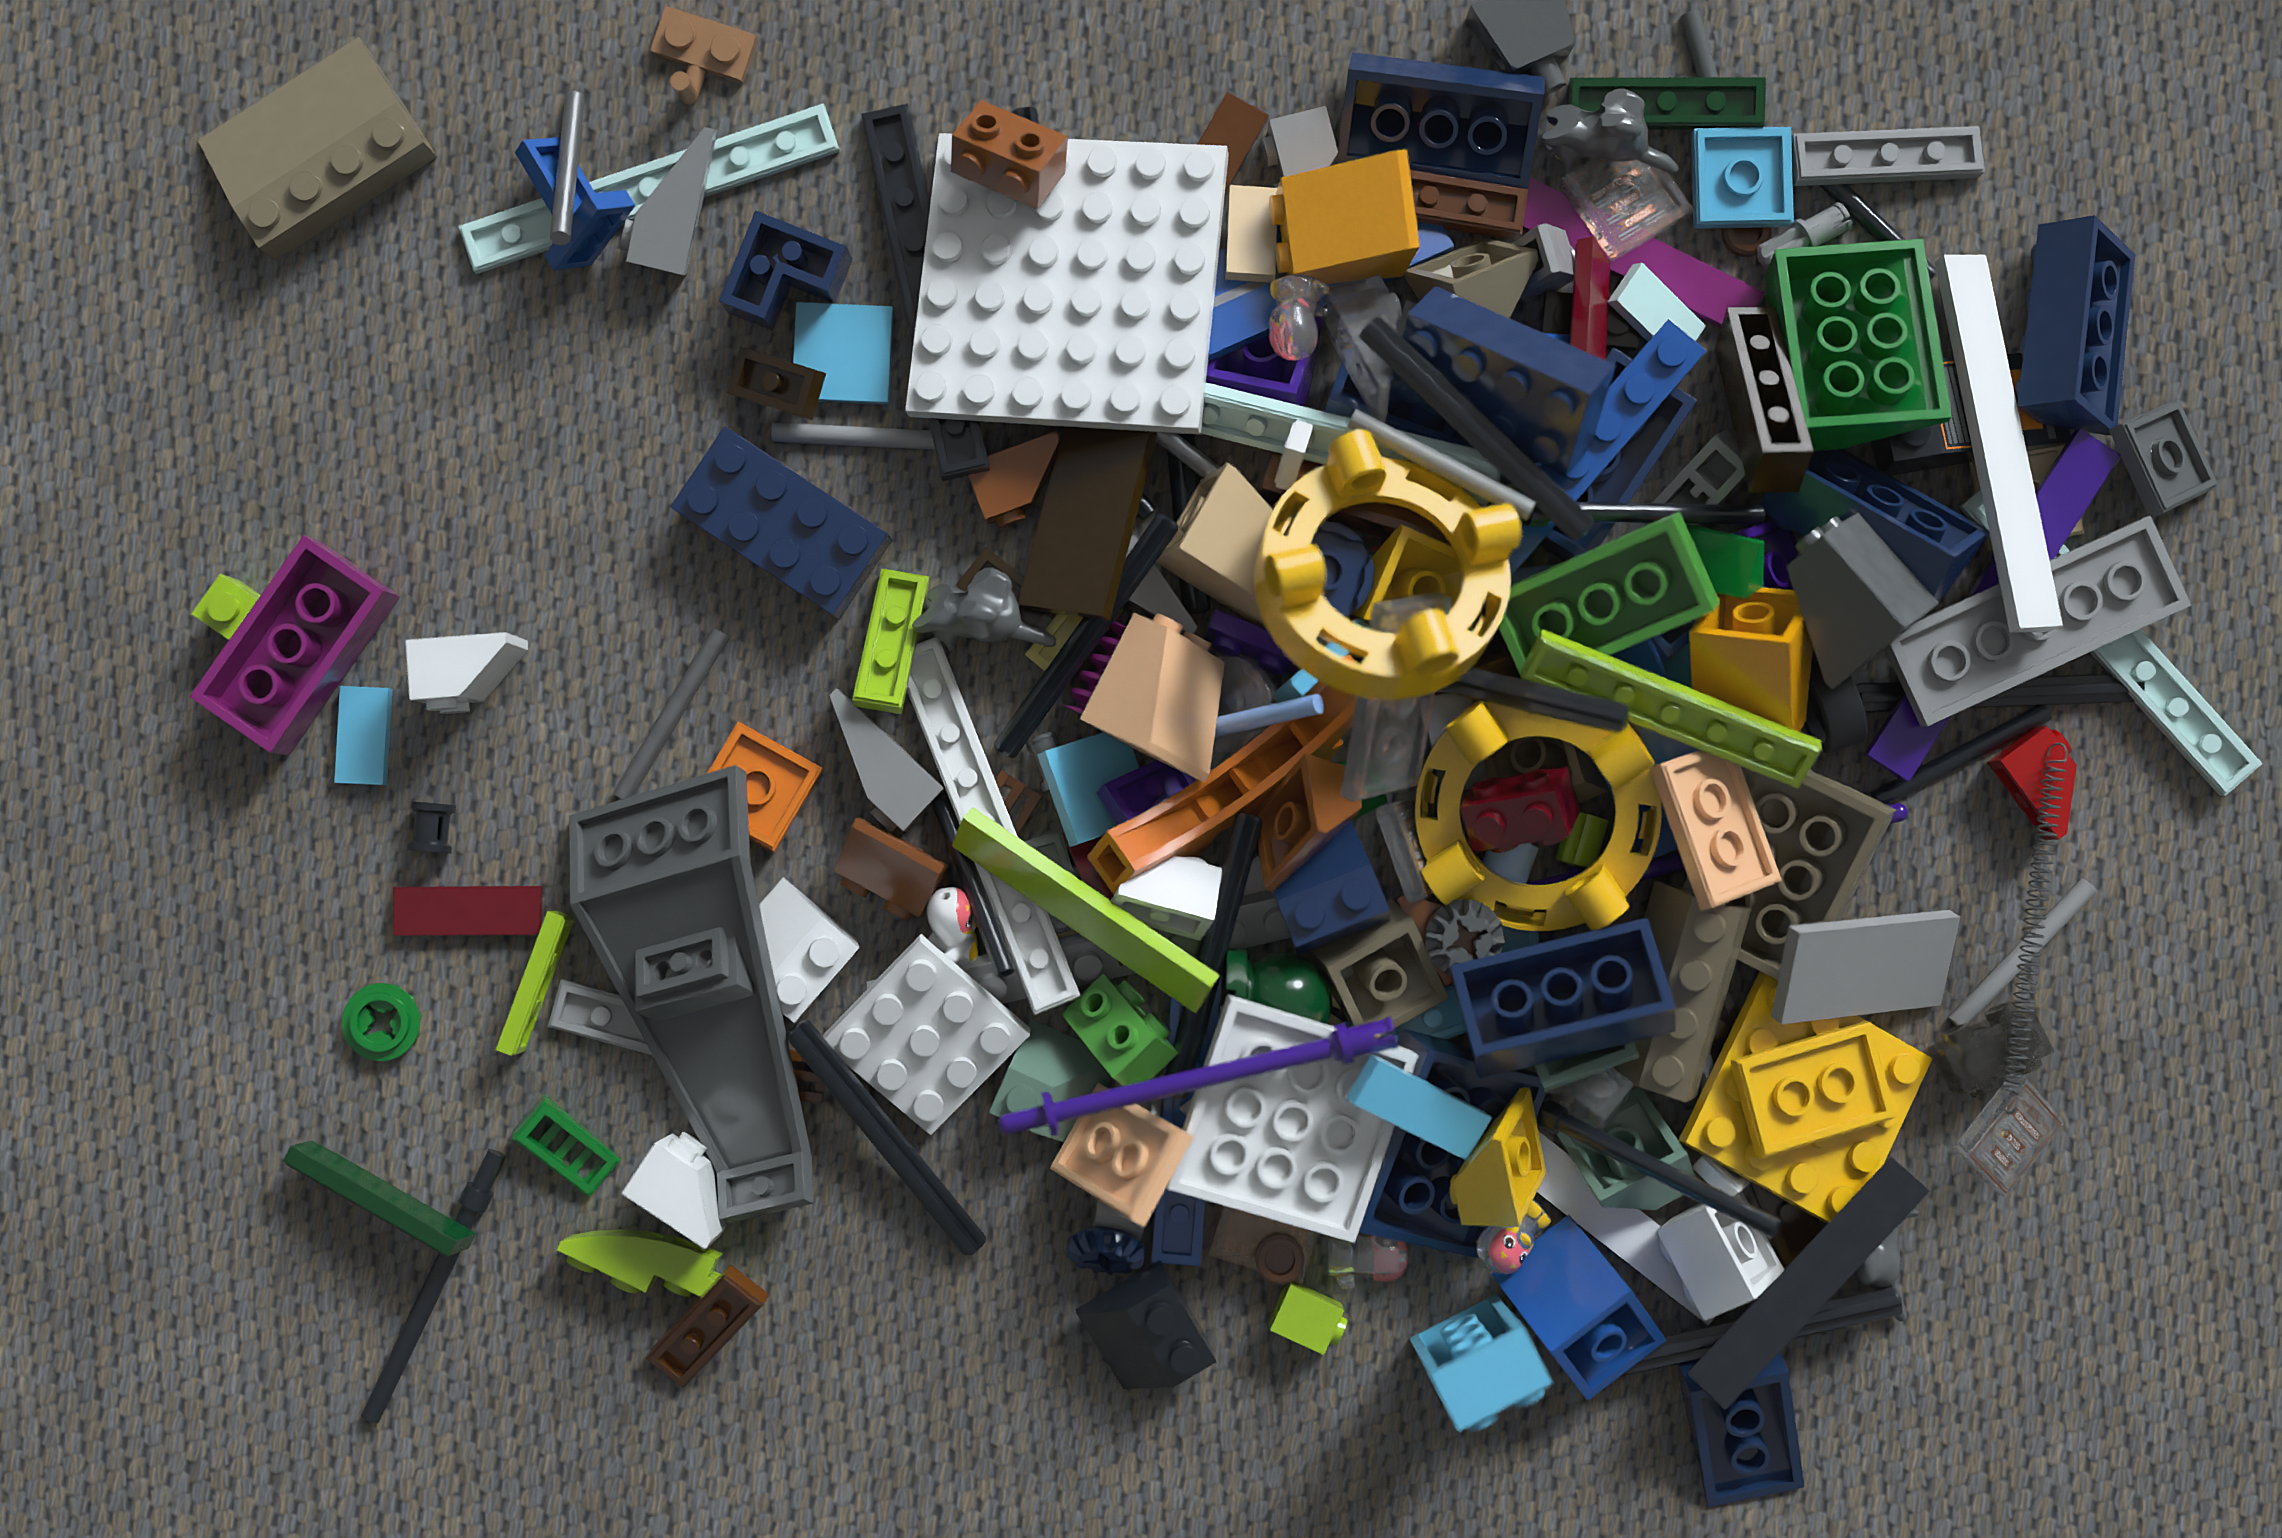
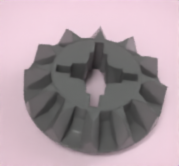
(1443, 931)

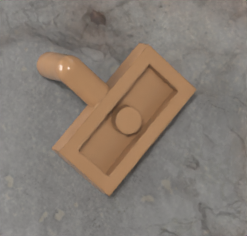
(702, 48)

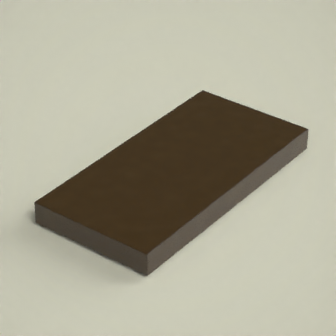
(1087, 521)

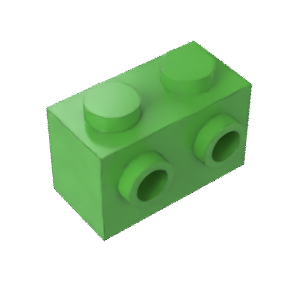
(1119, 1032)

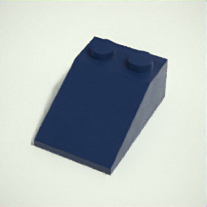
(1331, 894)
(1749, 1445)

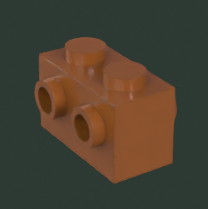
(1008, 154)

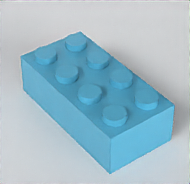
(1481, 1363)

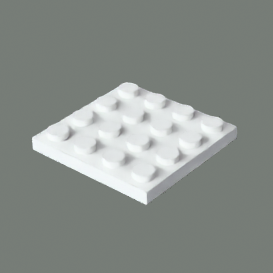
(1286, 1137)

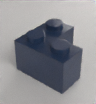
(778, 258)

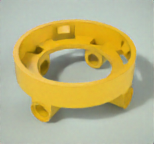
(1428, 647)
(1589, 897)

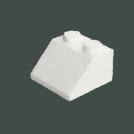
(460, 669)
(803, 947)
(679, 1188)
(1718, 1258)

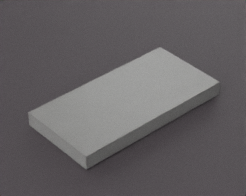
(1864, 966)

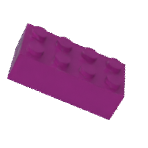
(294, 646)

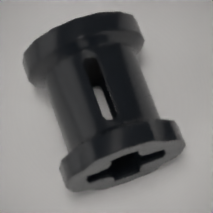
(431, 827)

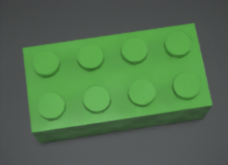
(1613, 593)

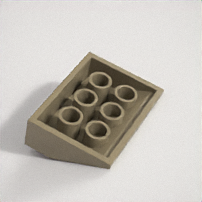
(315, 150)
(1821, 848)

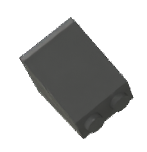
(1853, 595)

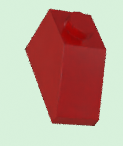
(2021, 772)

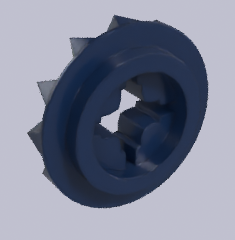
(1105, 1250)

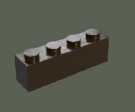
(1763, 400)

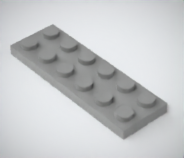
(2101, 595)

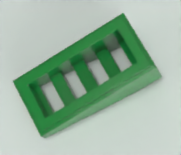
(538, 1147)

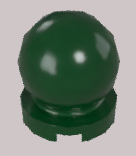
(1279, 982)

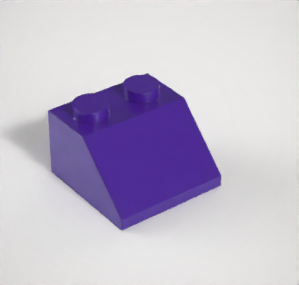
(1264, 373)

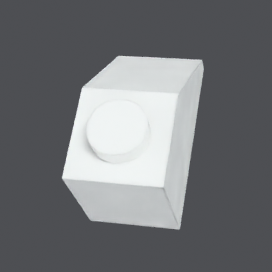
(1173, 896)

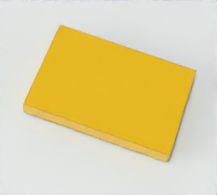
(1813, 1089)

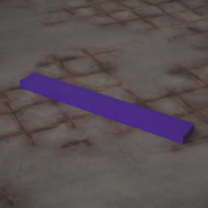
(2061, 503)

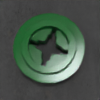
(359, 1018)

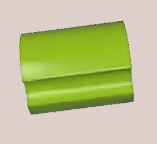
(1584, 841)

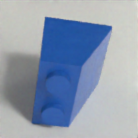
(1580, 1308)

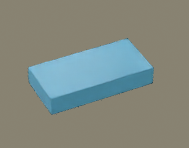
(363, 735)

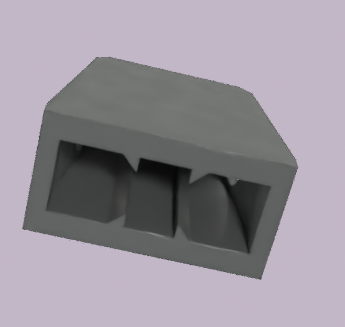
(1525, 36)

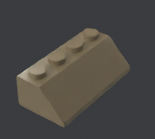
(1698, 961)

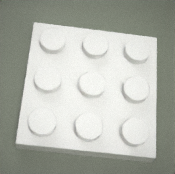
(926, 1034)

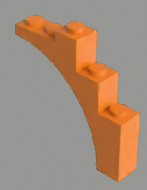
(1200, 811)

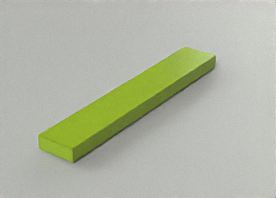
(1674, 709)
(1084, 910)

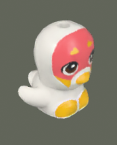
(953, 925)

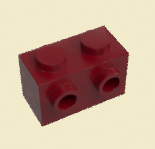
(1520, 810)

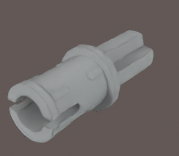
(1807, 233)

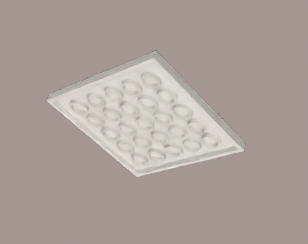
(1075, 306)

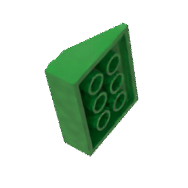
(1860, 339)

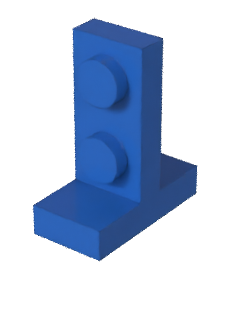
(594, 214)

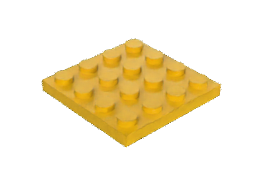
(1820, 1174)

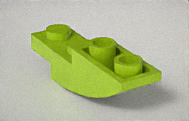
(641, 1257)

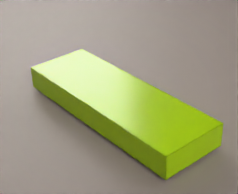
(890, 641)
(535, 983)

